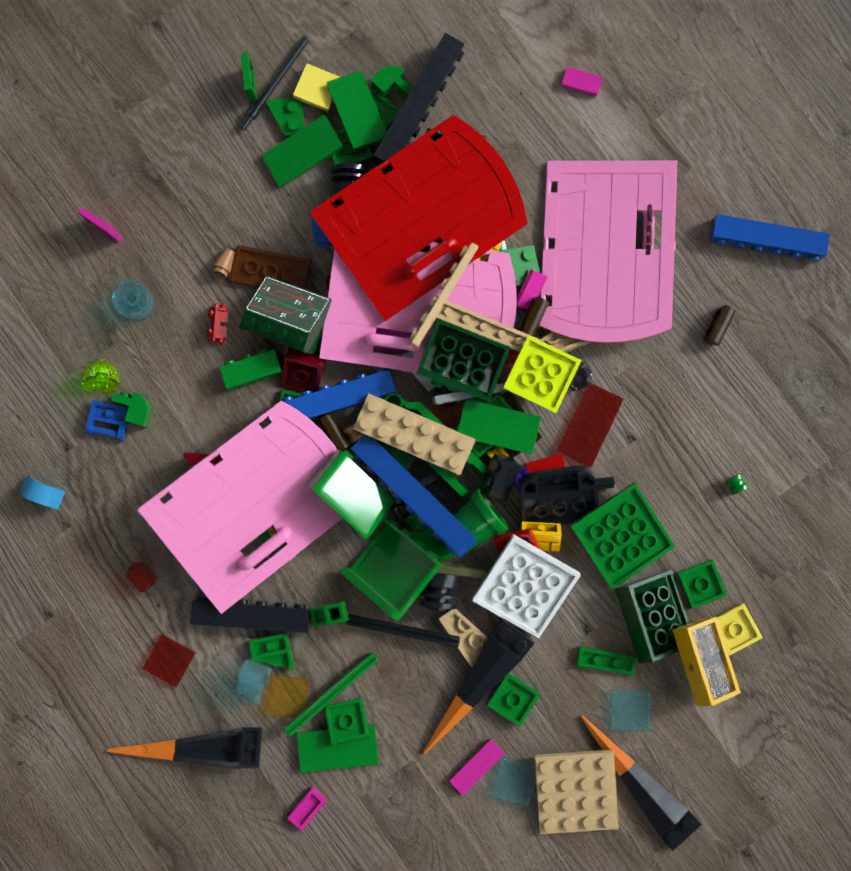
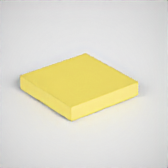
(313, 87)
(738, 628)

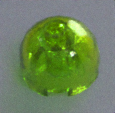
(100, 376)

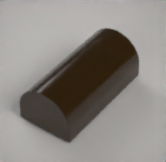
(534, 316)
(719, 325)
(334, 432)

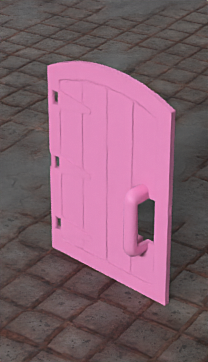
(595, 274)
(353, 319)
(239, 498)

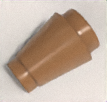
(223, 265)

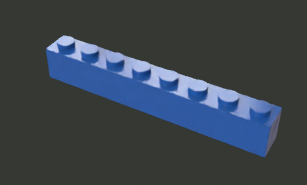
(416, 497)

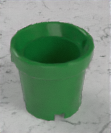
(481, 518)

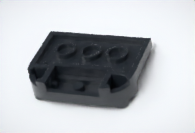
(558, 494)

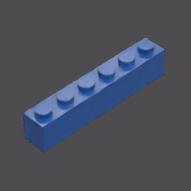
(769, 237)
(343, 395)

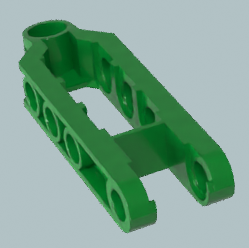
(420, 409)

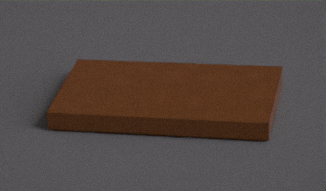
(254, 265)

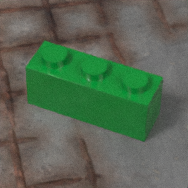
(251, 369)

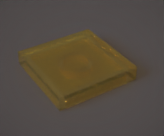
(287, 695)

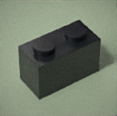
(500, 476)

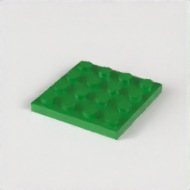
(622, 535)

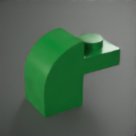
(389, 79)
(139, 407)
(330, 614)

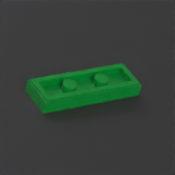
(606, 660)

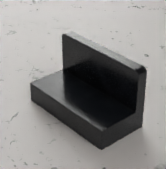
(424, 474)

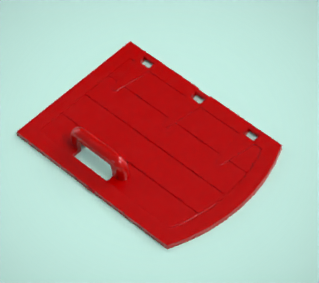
(435, 191)

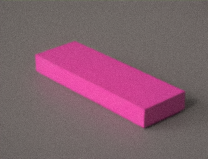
(476, 767)

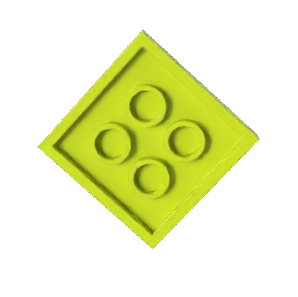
(542, 374)

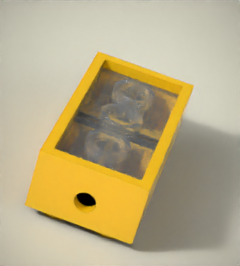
(706, 661)

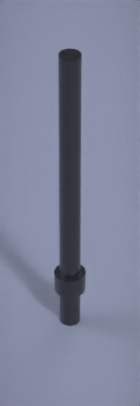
(253, 112)

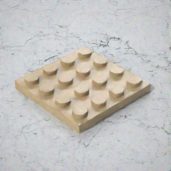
(576, 791)

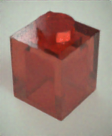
(141, 576)

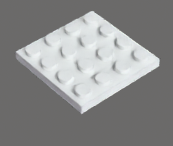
(526, 586)

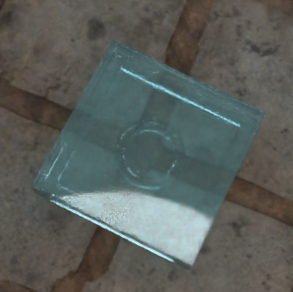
(631, 710)
(514, 781)

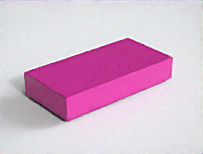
(581, 81)
(531, 288)
(306, 808)

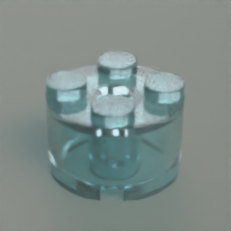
(125, 294)
(251, 681)

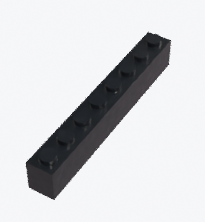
(420, 99)

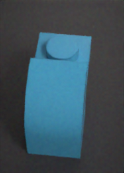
(41, 493)

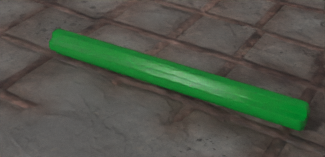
(330, 694)

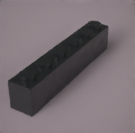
(252, 616)

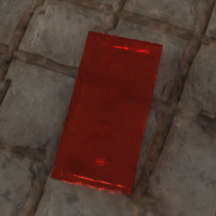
(590, 425)

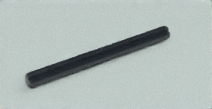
(403, 630)

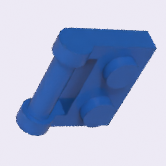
(110, 414)

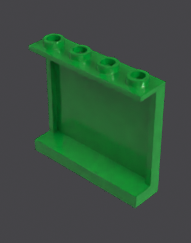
(393, 569)

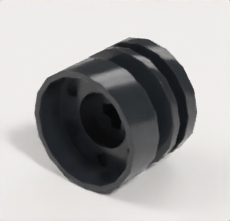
(343, 175)
(439, 592)

